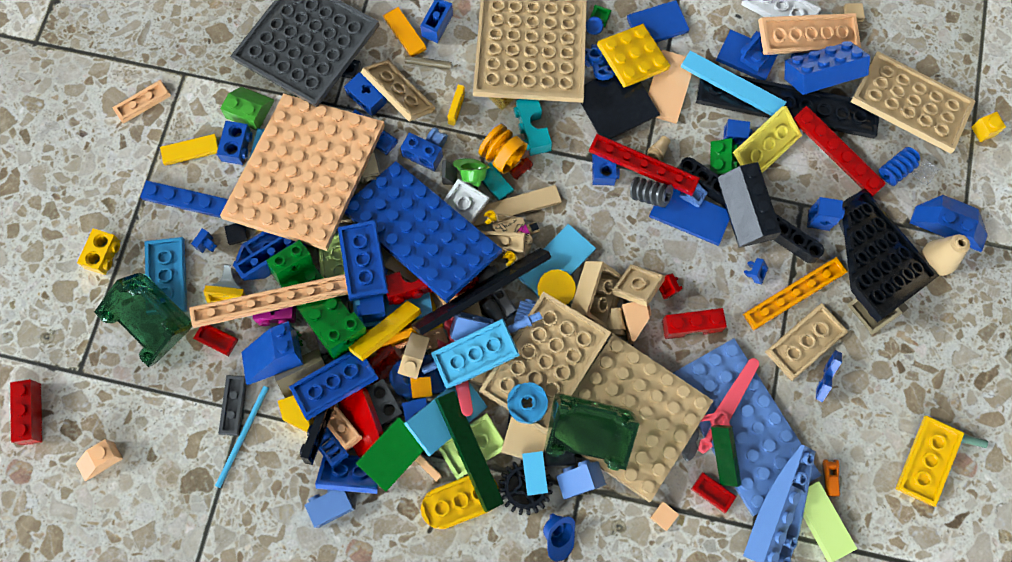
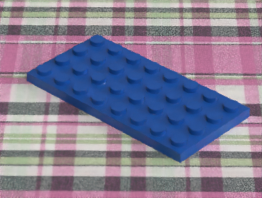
(423, 231)

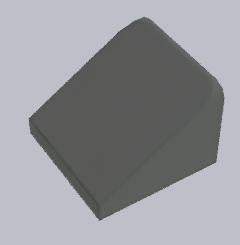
(449, 173)

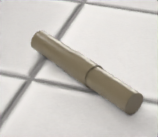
(428, 62)

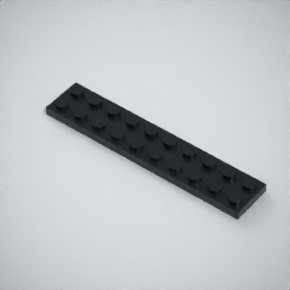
(832, 109)

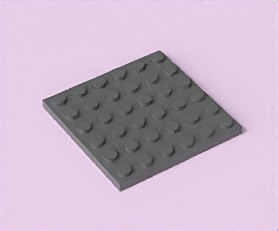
(305, 45)

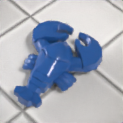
(600, 66)

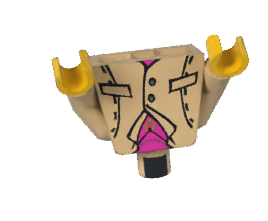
(510, 223)

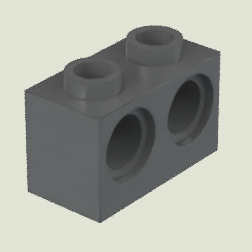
(381, 404)

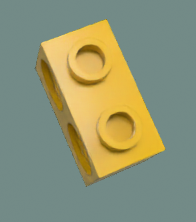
(94, 250)

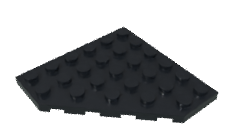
(880, 258)

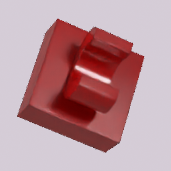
(670, 286)

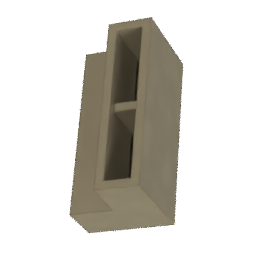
(312, 362)

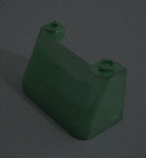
(145, 314)
(591, 430)

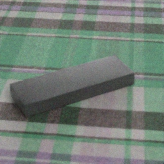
(232, 405)

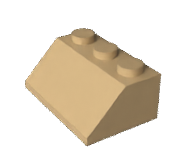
(594, 292)

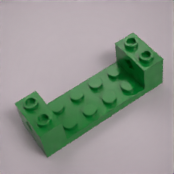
(327, 317)

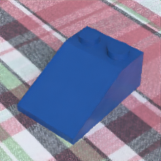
(272, 353)

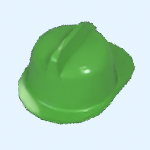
(471, 170)

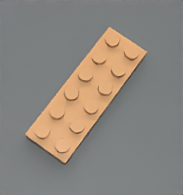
(807, 32)

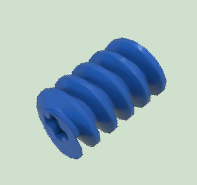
(900, 166)

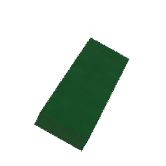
(726, 455)

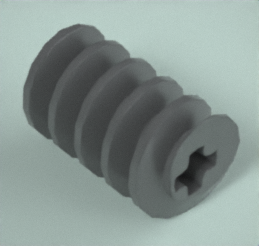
(651, 192)

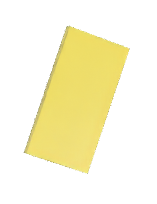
(769, 140)

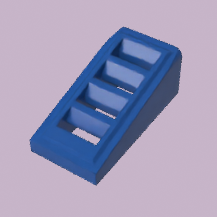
(338, 458)

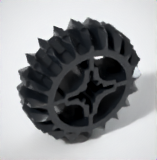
(509, 494)

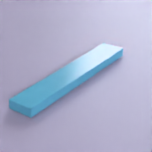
(732, 83)

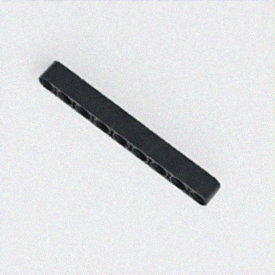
(790, 231)

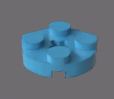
(526, 391)

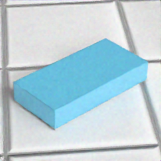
(535, 473)

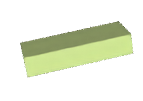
(826, 524)

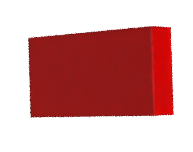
(216, 339)
(713, 492)

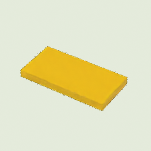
(930, 461)

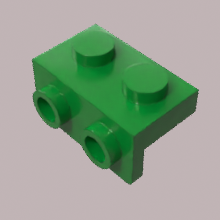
(722, 157)

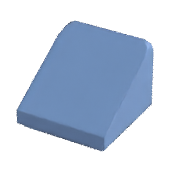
(697, 197)

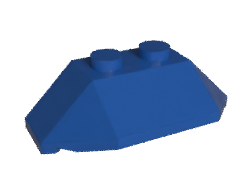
(949, 218)
(253, 254)

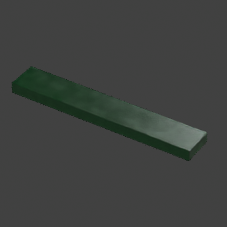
(469, 451)

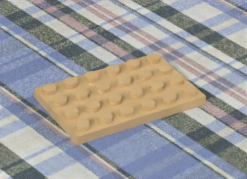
(914, 102)
(552, 355)

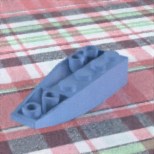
(781, 514)

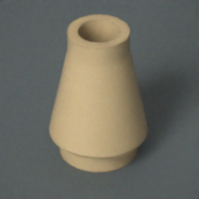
(659, 148)
(616, 322)

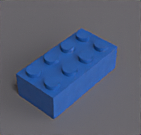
(826, 67)

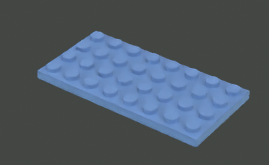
(760, 430)

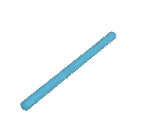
(241, 437)

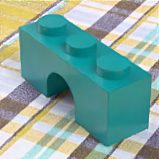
(537, 139)

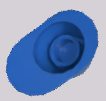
(560, 536)

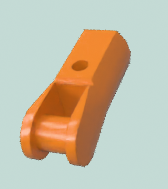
(832, 484)

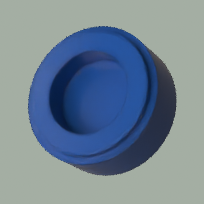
(594, 25)

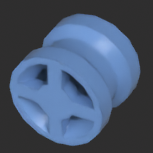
(436, 137)

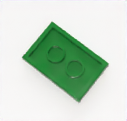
(390, 455)

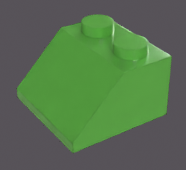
(246, 107)

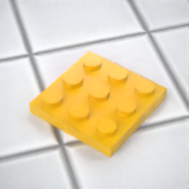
(633, 55)

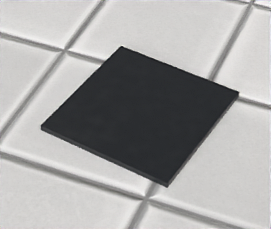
(617, 108)

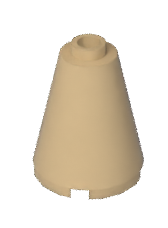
(946, 253)

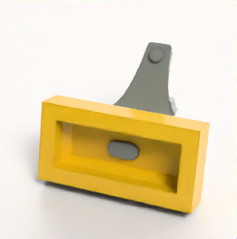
(225, 288)

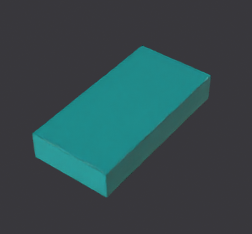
(497, 184)

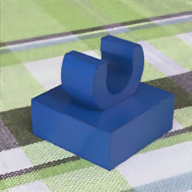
(204, 241)
(758, 270)

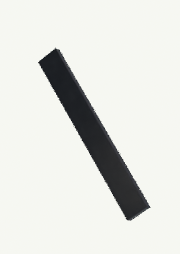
(480, 291)

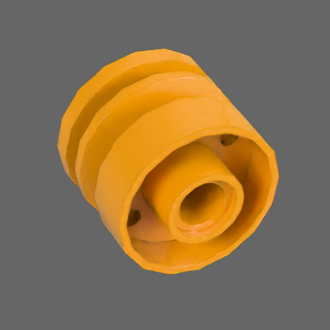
(502, 148)

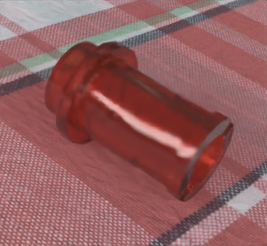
(521, 168)

